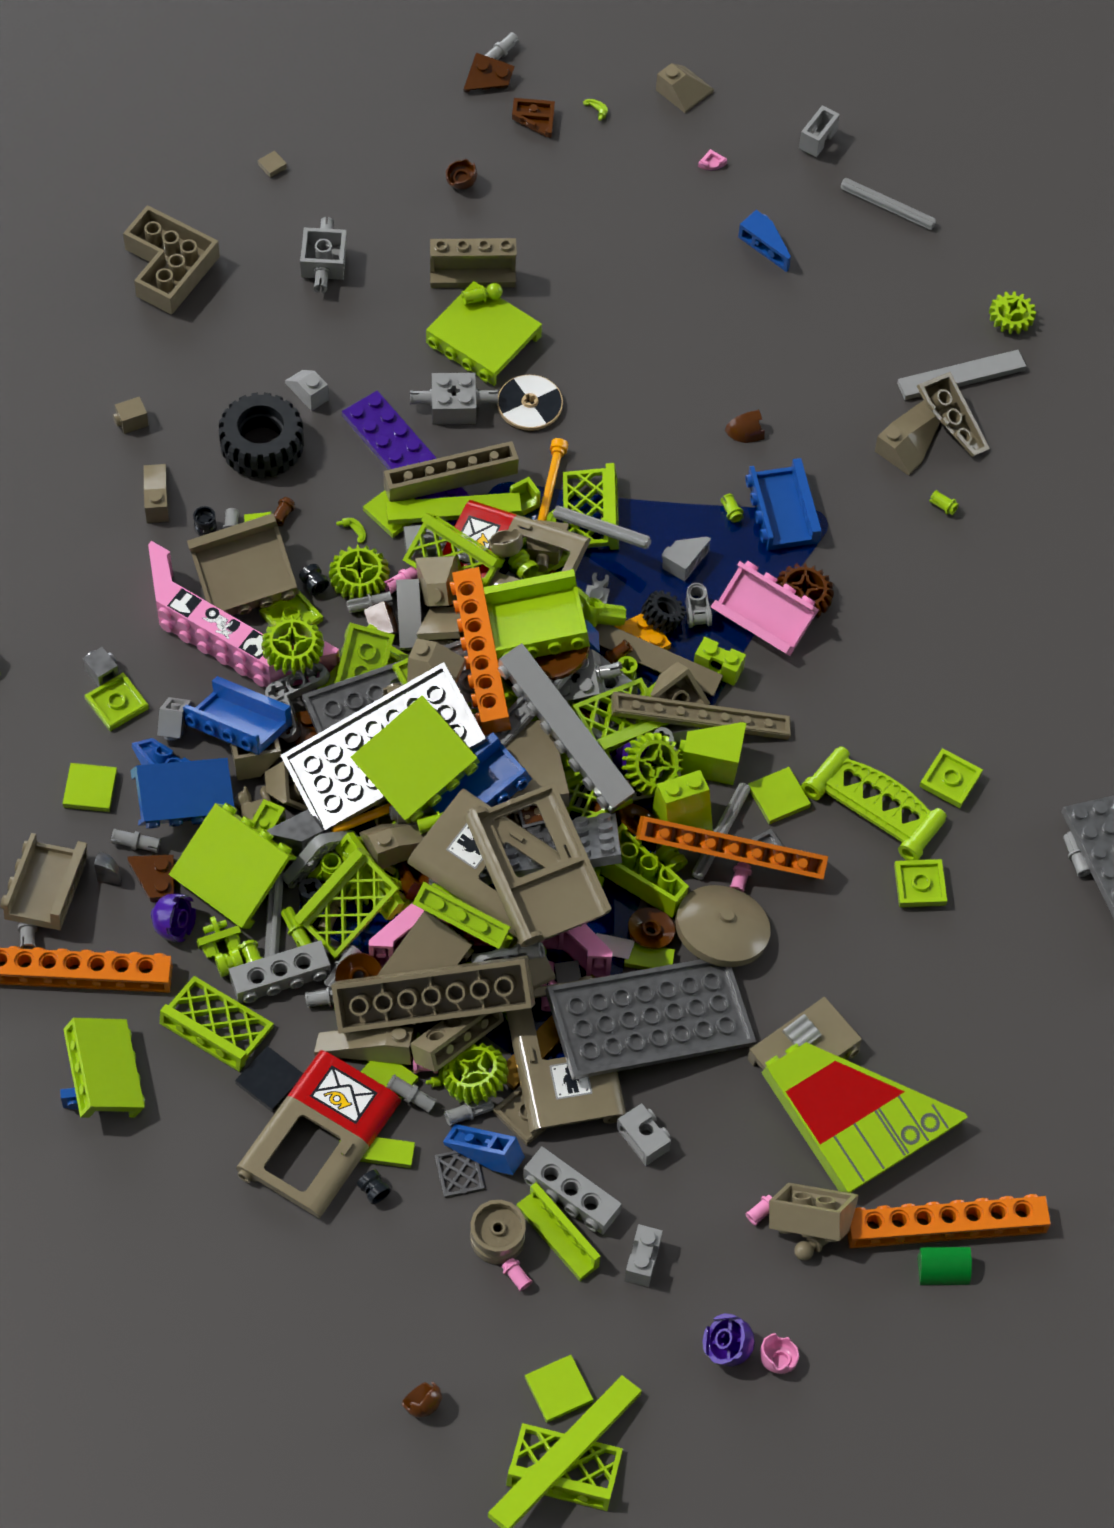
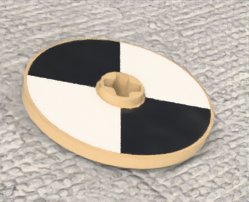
(525, 415)

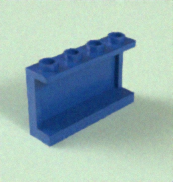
(784, 506)
(239, 716)
(495, 779)
(181, 791)

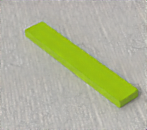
(447, 508)

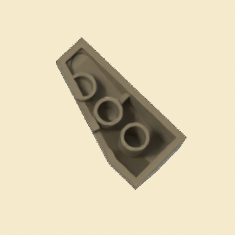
(908, 438)
(377, 1045)

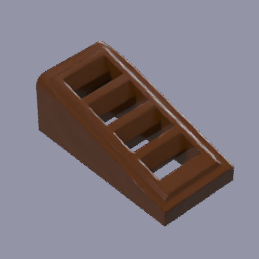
(410, 880)

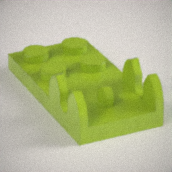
(363, 651)

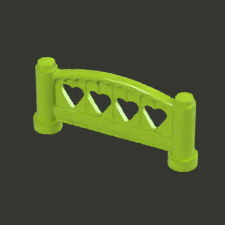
(913, 835)

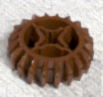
(813, 582)

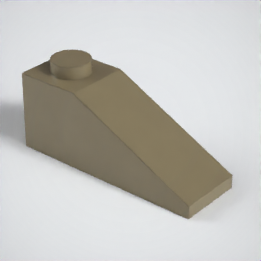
(156, 493)

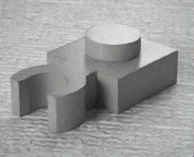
(598, 588)

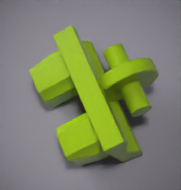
(229, 935)

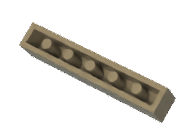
(451, 472)

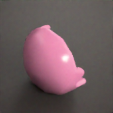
(779, 1354)

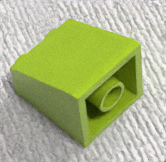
(713, 752)
(684, 801)

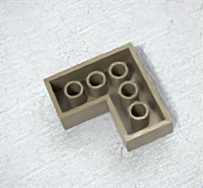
(175, 254)

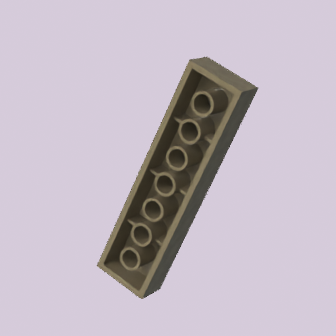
(433, 994)

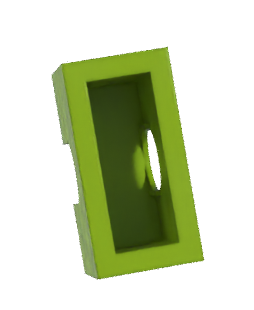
(731, 661)

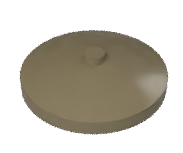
(722, 926)

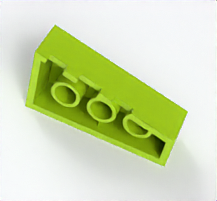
(646, 875)

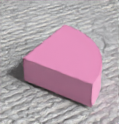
(712, 161)

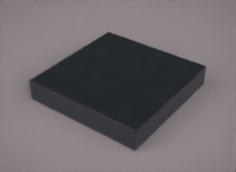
(269, 1079)

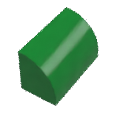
(945, 1265)

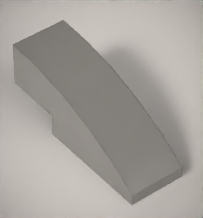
(408, 612)

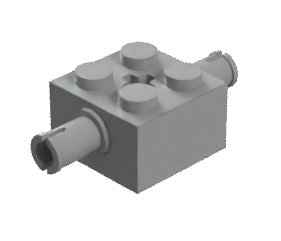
(323, 254)
(453, 398)
(590, 680)

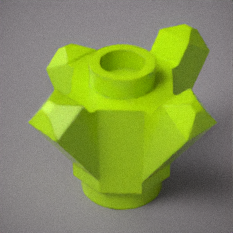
(327, 867)

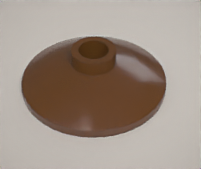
(631, 815)
(654, 921)
(357, 962)

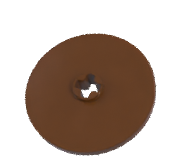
(564, 663)

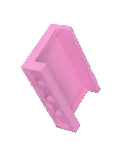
(766, 607)

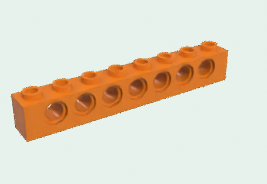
(471, 599)
(731, 847)
(84, 976)
(961, 1228)

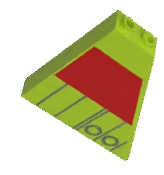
(852, 1115)

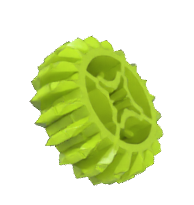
(345, 576)
(278, 645)
(657, 745)
(476, 1080)

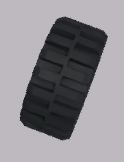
(266, 457)

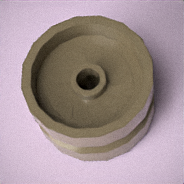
(497, 1231)

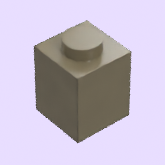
(130, 415)

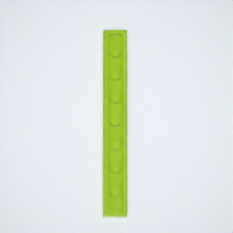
(564, 1453)

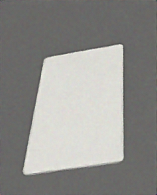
(619, 946)

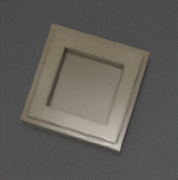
(272, 164)

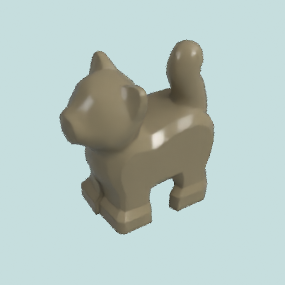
(244, 802)

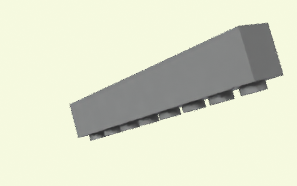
(566, 728)

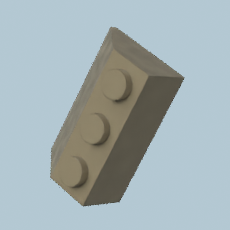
(812, 1212)

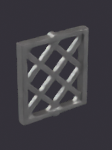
(463, 1190)

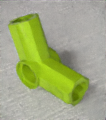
(599, 613)

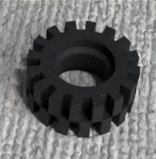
(654, 607)

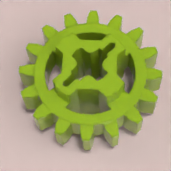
(1012, 312)

